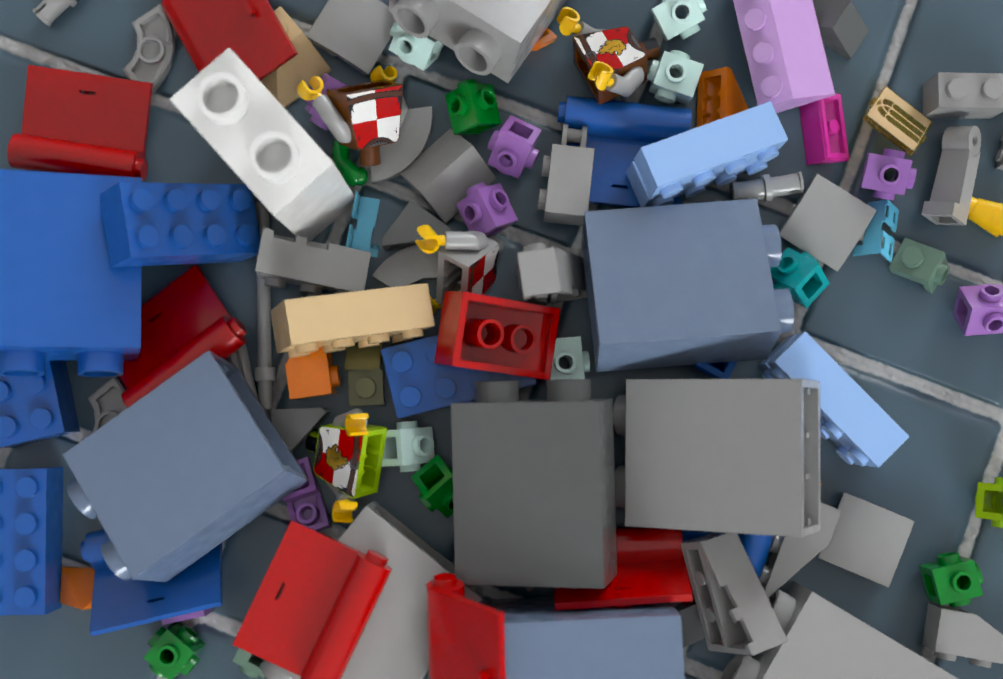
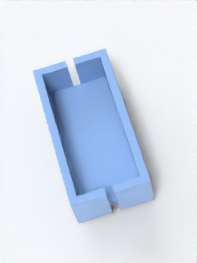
(706, 156)
(846, 411)

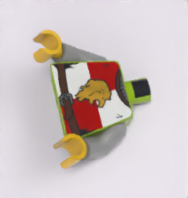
(348, 459)

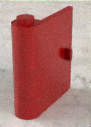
(216, 25)
(79, 131)
(177, 330)
(648, 572)
(321, 604)
(462, 634)

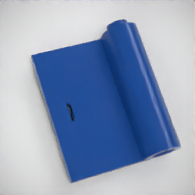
(617, 134)
(132, 602)

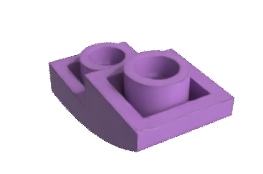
(307, 502)

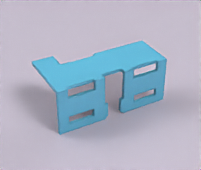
(367, 219)
(873, 232)

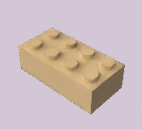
(351, 318)

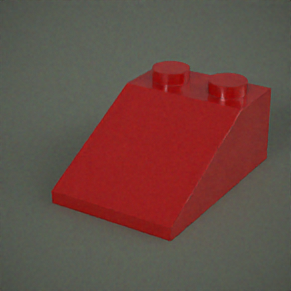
(497, 335)

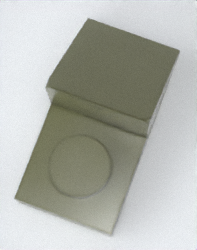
(365, 375)

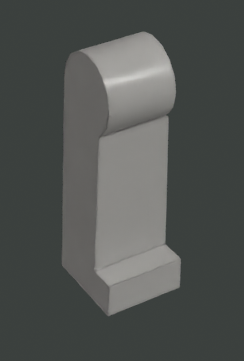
(954, 177)

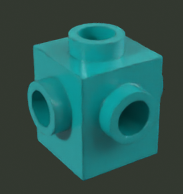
(800, 275)

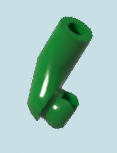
(348, 170)

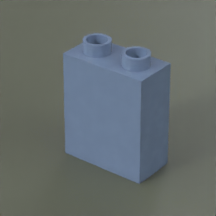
(682, 285)
(181, 471)
(590, 642)

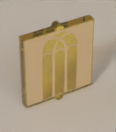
(897, 121)

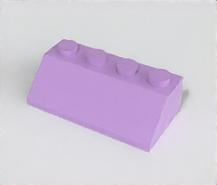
(784, 52)

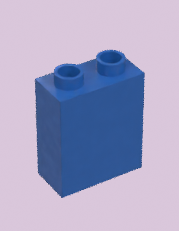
(58, 278)

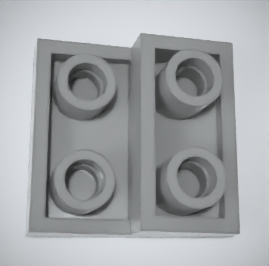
(353, 31)
(827, 222)
(867, 540)

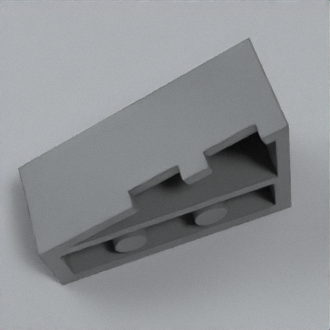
(310, 264)
(549, 275)
(730, 596)

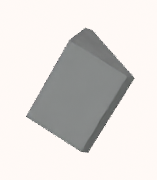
(446, 173)

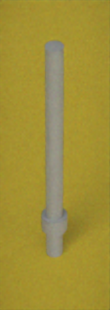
(264, 373)

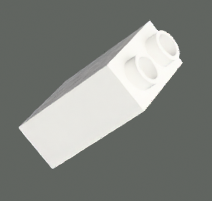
(264, 146)

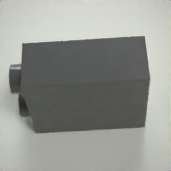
(534, 487)

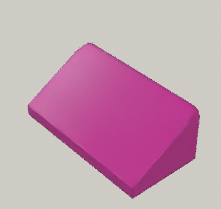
(824, 131)

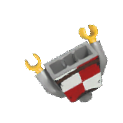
(464, 263)

